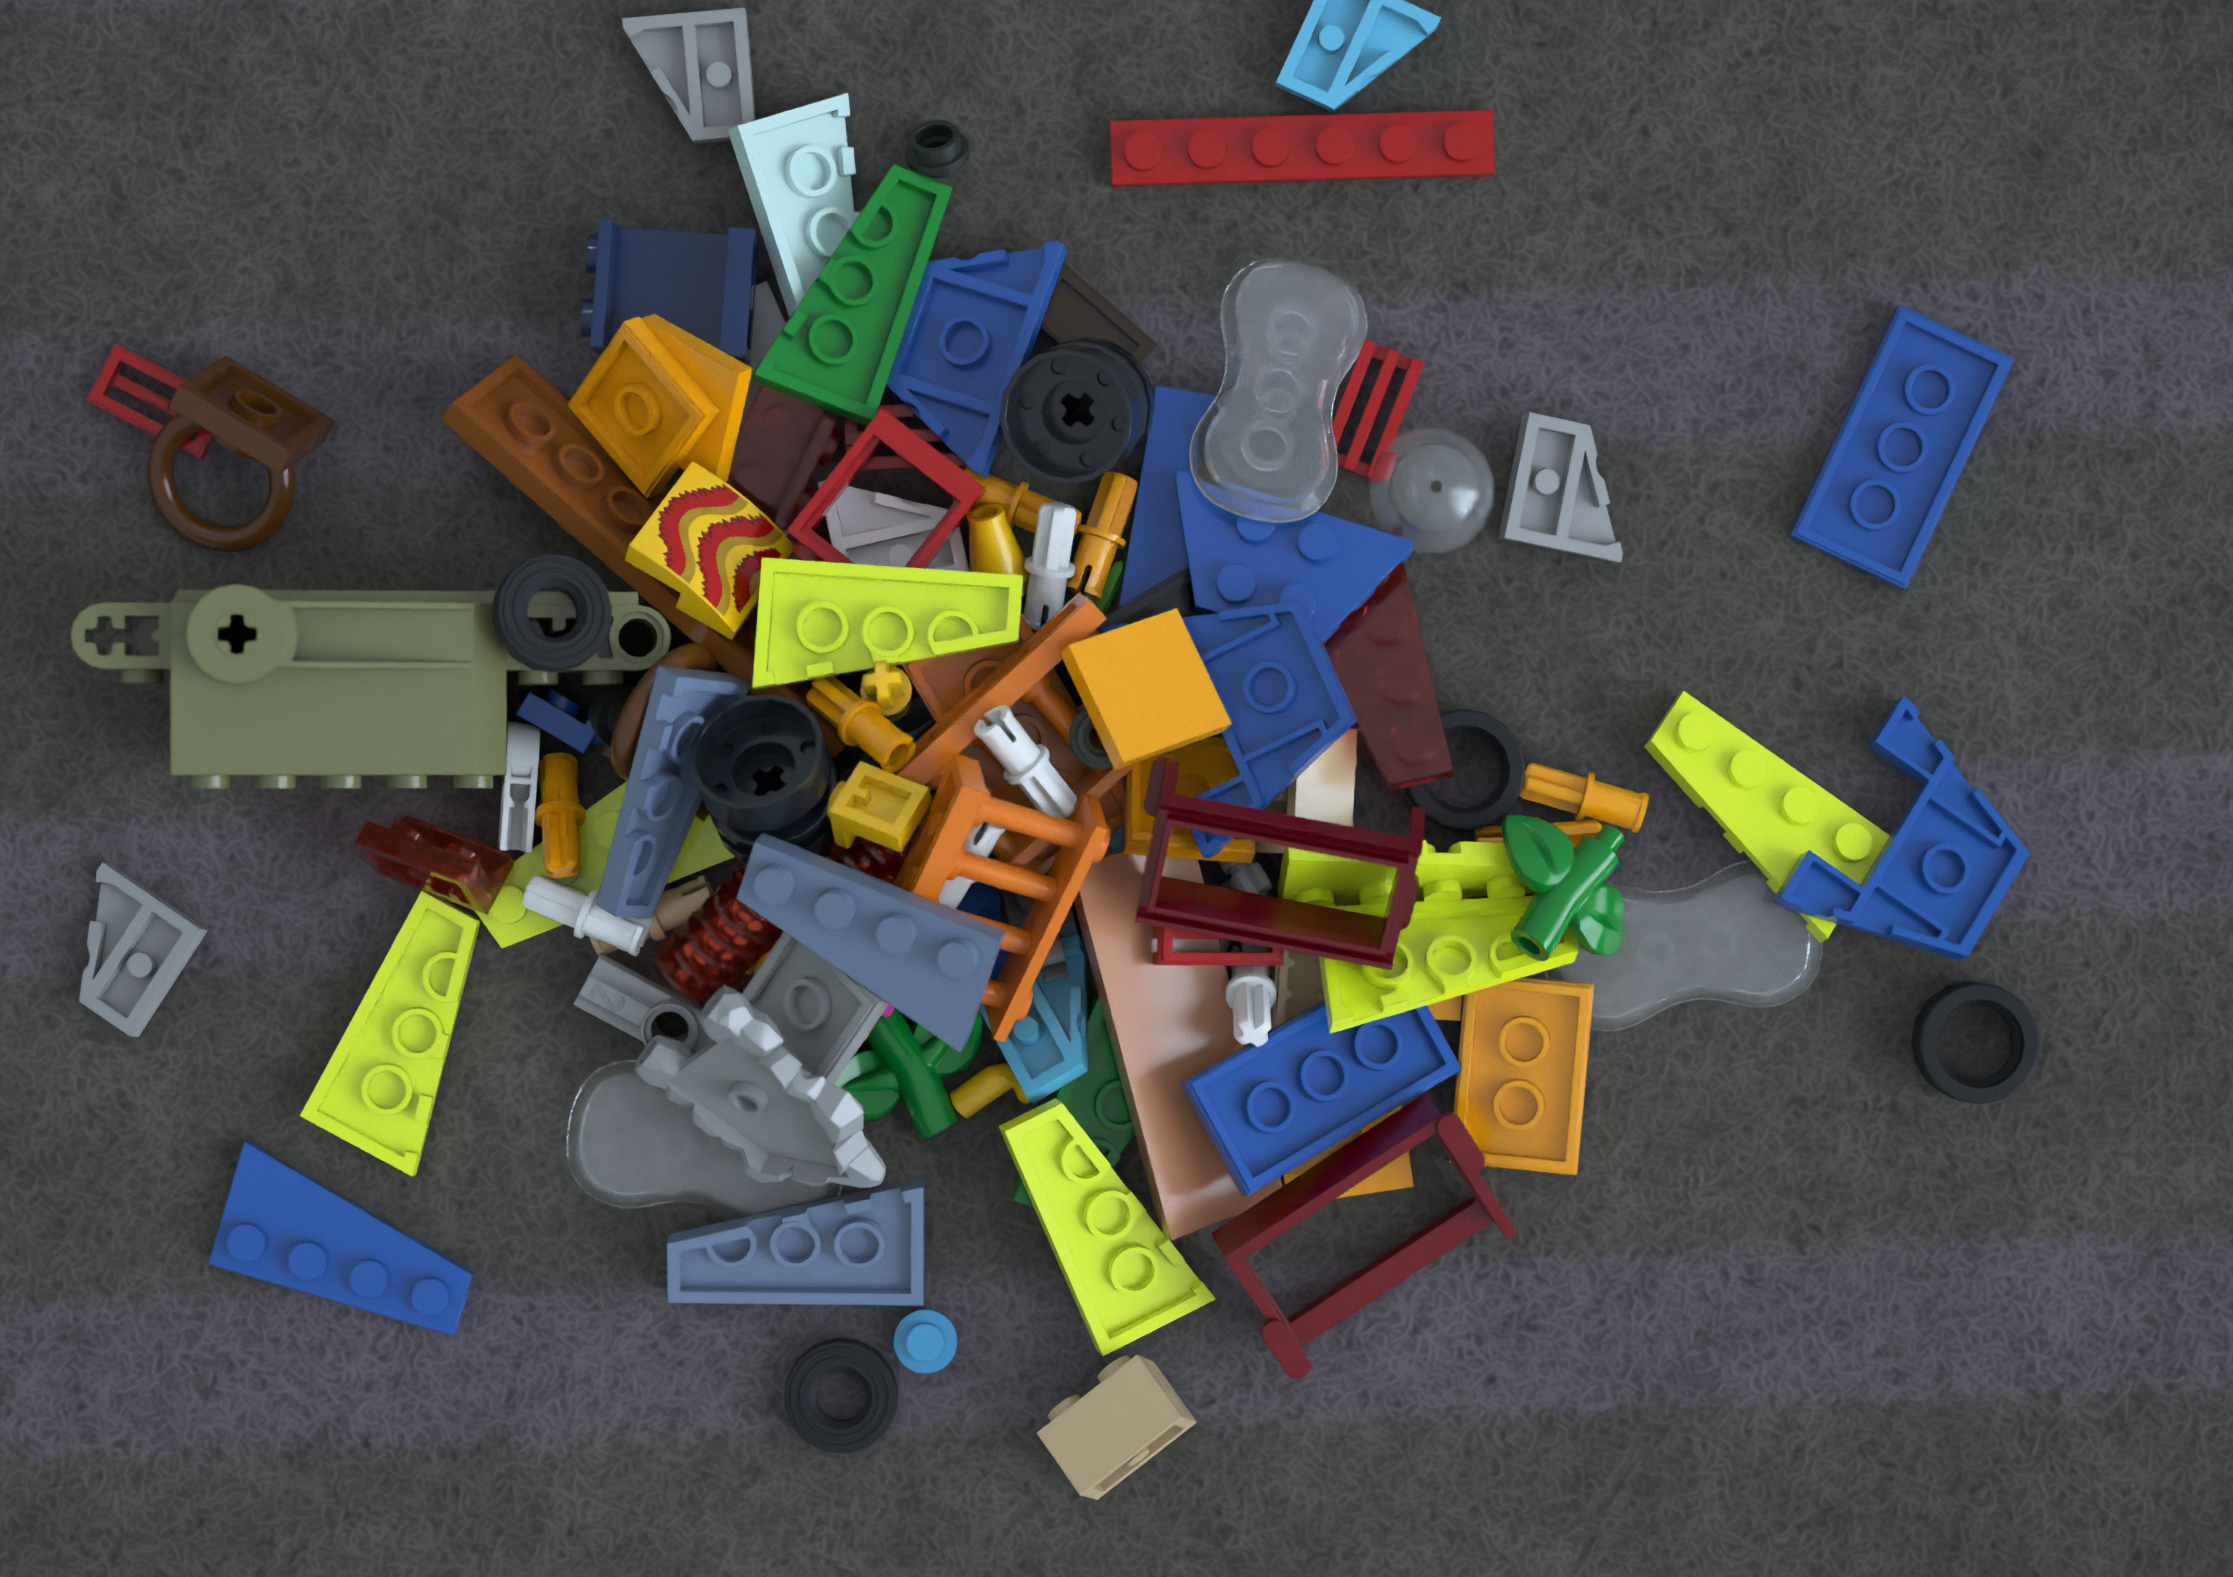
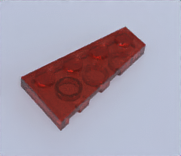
(1390, 686)

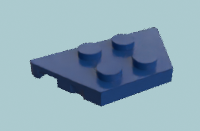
(966, 341)
(1258, 563)

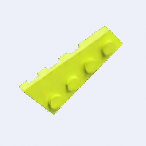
(846, 616)
(1761, 799)
(1464, 871)
(513, 923)
(1439, 956)
(395, 1048)
(1105, 1242)

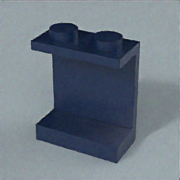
(684, 277)

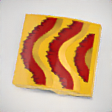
(709, 549)

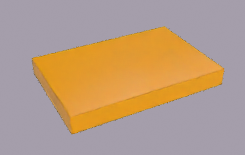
(1525, 1072)

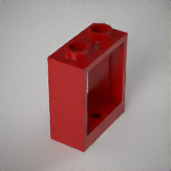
(917, 453)

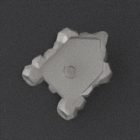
(763, 1099)

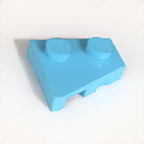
(1349, 46)
(1052, 1039)

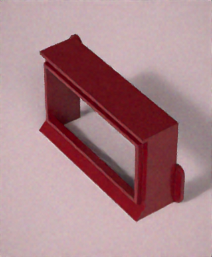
(1265, 918)
(1330, 1180)

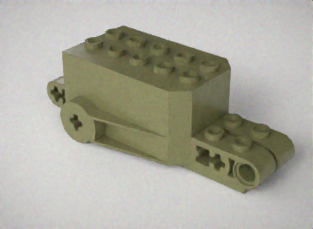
(342, 679)

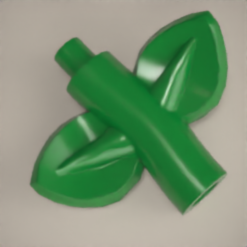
(1566, 886)
(909, 1067)

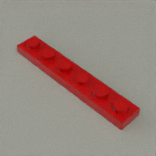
(1302, 148)

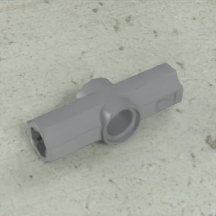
(634, 1001)

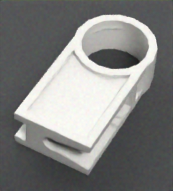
(519, 787)

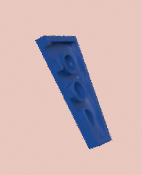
(317, 1242)

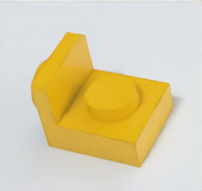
(876, 807)

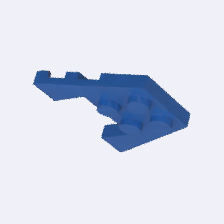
(1277, 695)
(1938, 867)

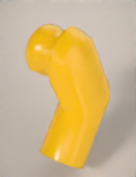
(985, 1088)

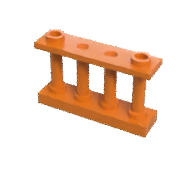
(1025, 678)
(941, 855)

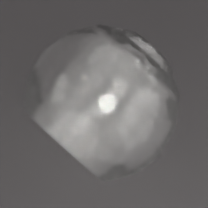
(1409, 507)

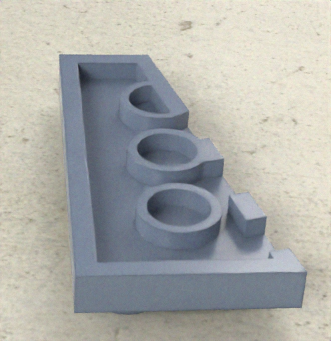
(661, 789)
(888, 939)
(814, 1253)

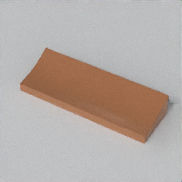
(1162, 1031)

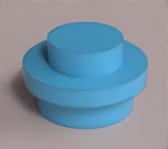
(925, 1341)

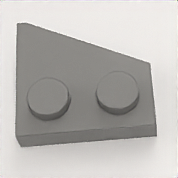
(700, 67)
(1556, 491)
(133, 951)

